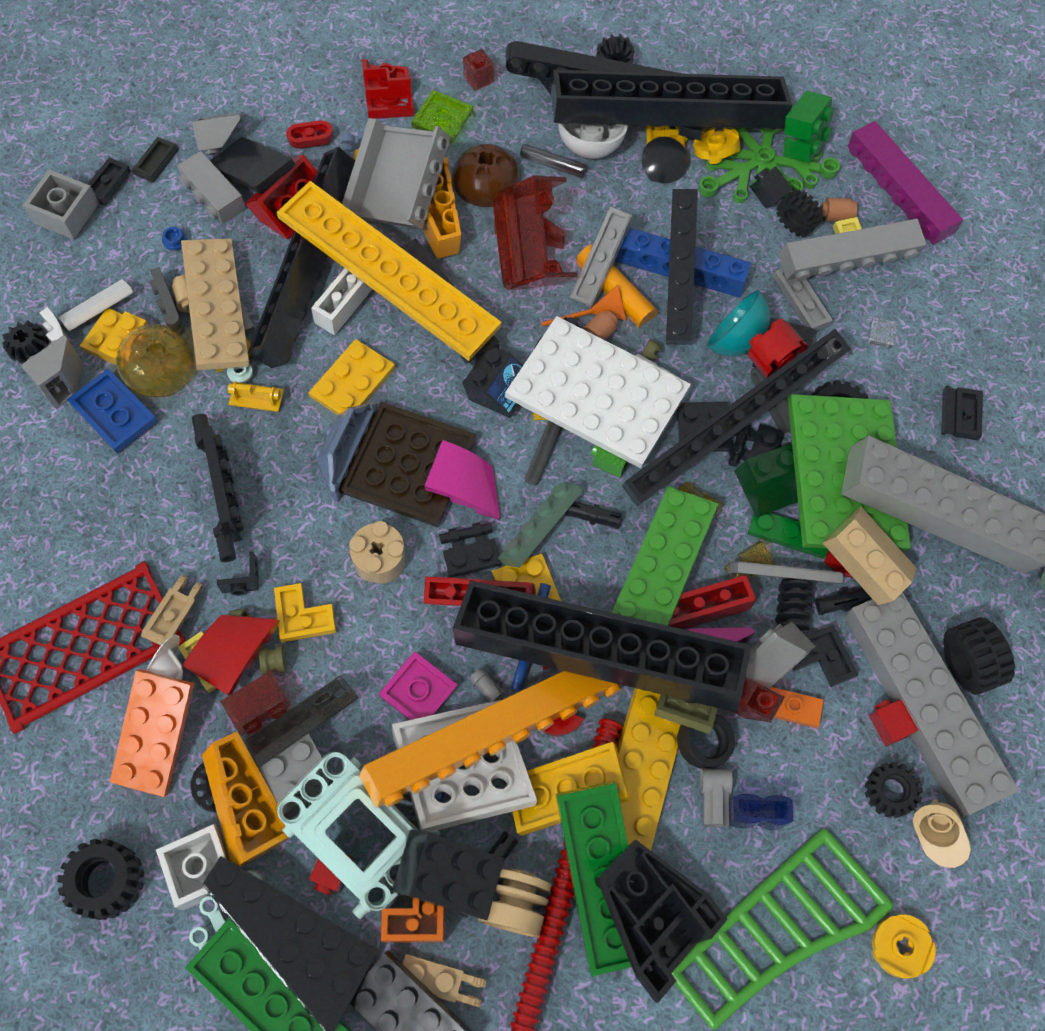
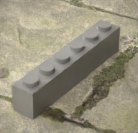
(852, 249)

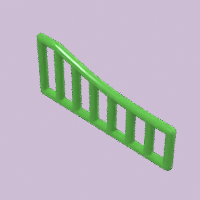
(807, 947)

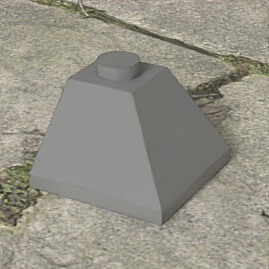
(214, 130)

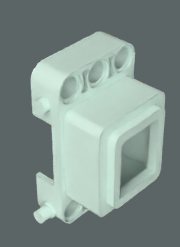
(321, 810)

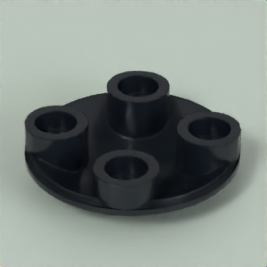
(664, 160)

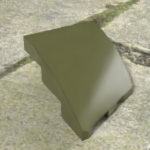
(686, 713)

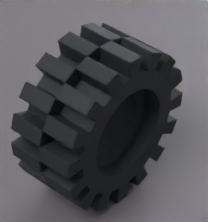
(799, 213)
(905, 778)

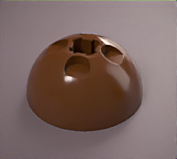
(483, 173)

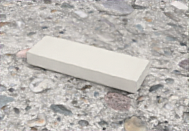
(95, 305)

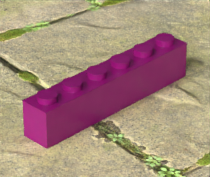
(904, 182)

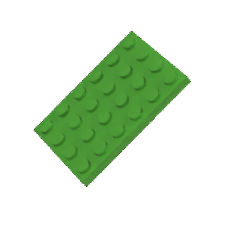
(821, 441)

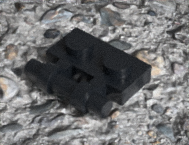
(763, 441)
(472, 557)

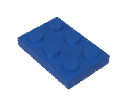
(112, 410)

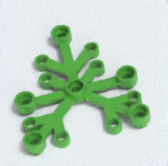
(756, 159)

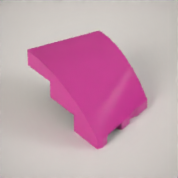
(464, 479)

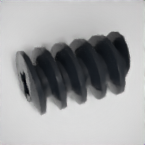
(793, 603)

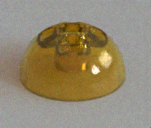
(154, 373)

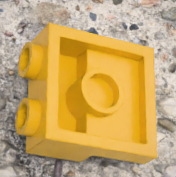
(108, 333)

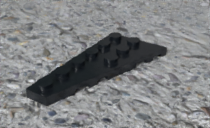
(301, 947)

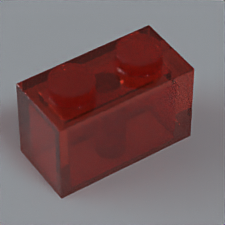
(256, 704)

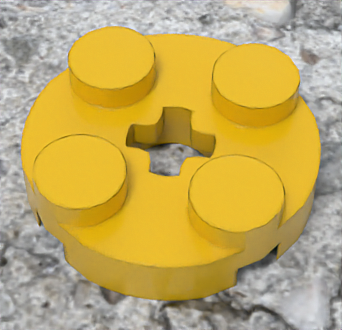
(717, 145)
(886, 952)

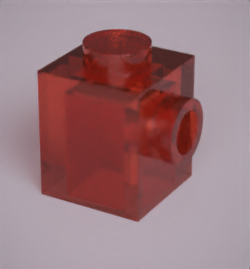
(478, 69)

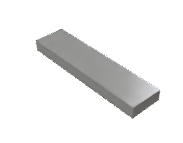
(601, 257)
(785, 572)

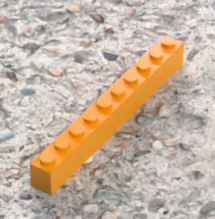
(478, 734)

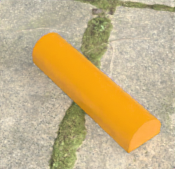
(635, 304)

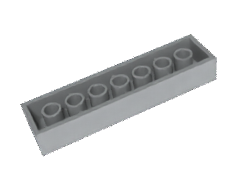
(945, 504)
(948, 730)

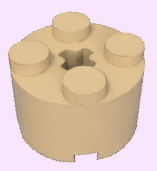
(382, 539)

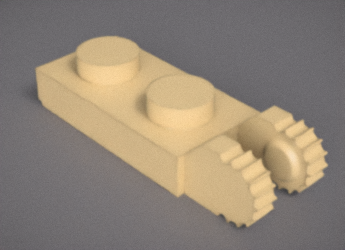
(171, 612)
(443, 980)

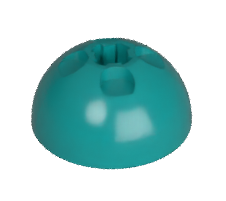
(740, 326)

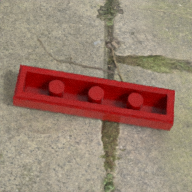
(452, 590)

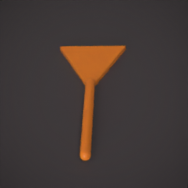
(610, 302)

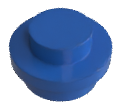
(172, 238)

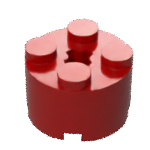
(775, 347)

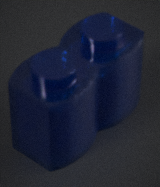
(768, 813)

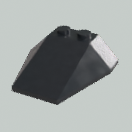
(656, 915)

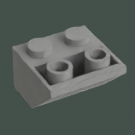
(55, 371)
(777, 654)

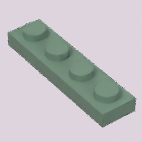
(539, 525)

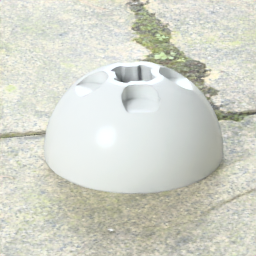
(592, 140)

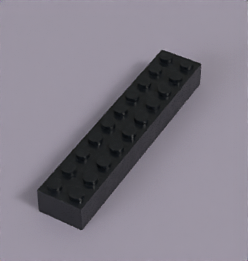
(669, 99)
(603, 645)

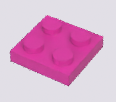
(418, 688)

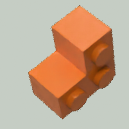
(413, 925)

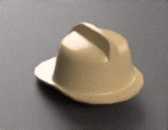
(942, 834)

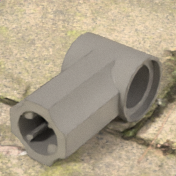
(716, 789)

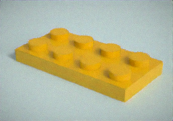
(570, 773)

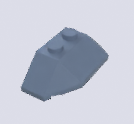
(342, 445)

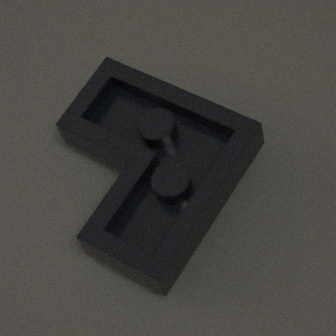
(830, 655)

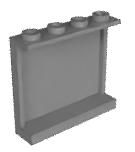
(396, 174)

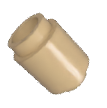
(180, 293)

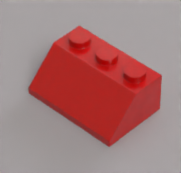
(272, 199)

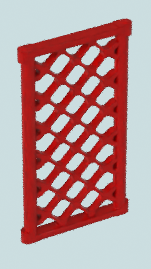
(27, 717)

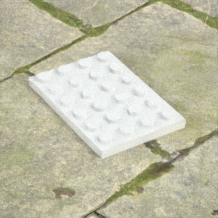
(598, 391)

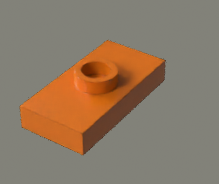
(799, 708)

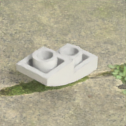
(51, 325)

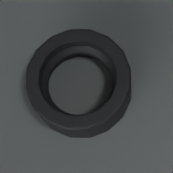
(725, 749)

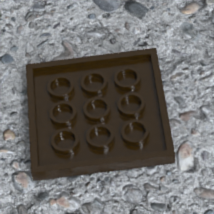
(397, 461)

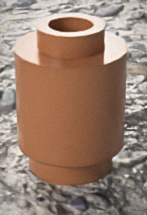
(838, 209)
(602, 325)

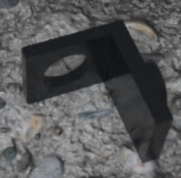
(241, 585)

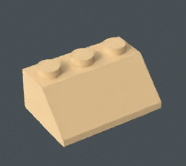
(871, 557)

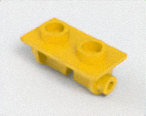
(255, 396)

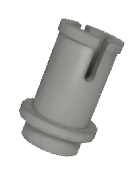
(486, 685)

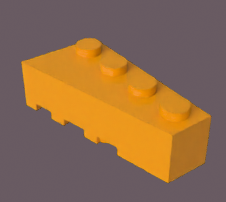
(442, 221)
(242, 801)

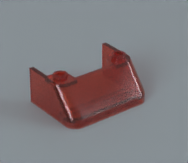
(522, 234)

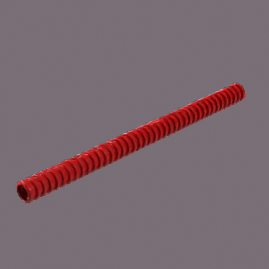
(553, 921)

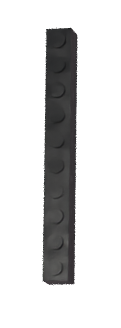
(298, 274)
(735, 417)

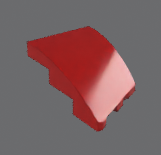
(385, 88)
(229, 649)

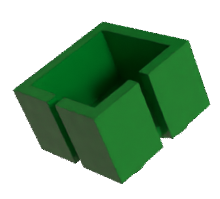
(809, 125)

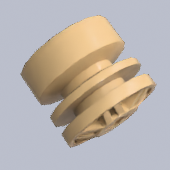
(515, 903)

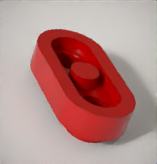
(309, 134)

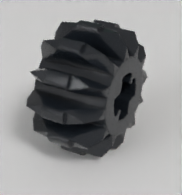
(616, 49)
(24, 341)

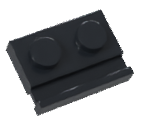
(962, 413)

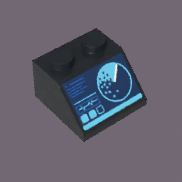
(491, 379)

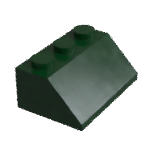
(769, 480)

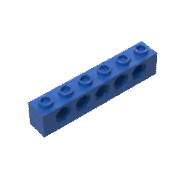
(710, 270)

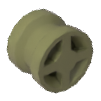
(272, 659)

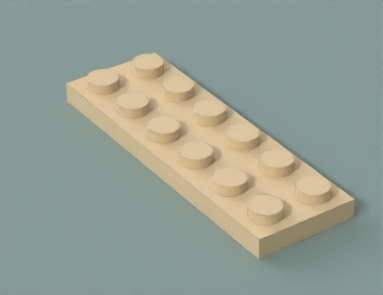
(214, 304)

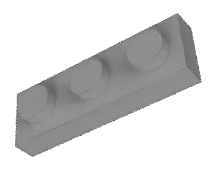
(804, 301)

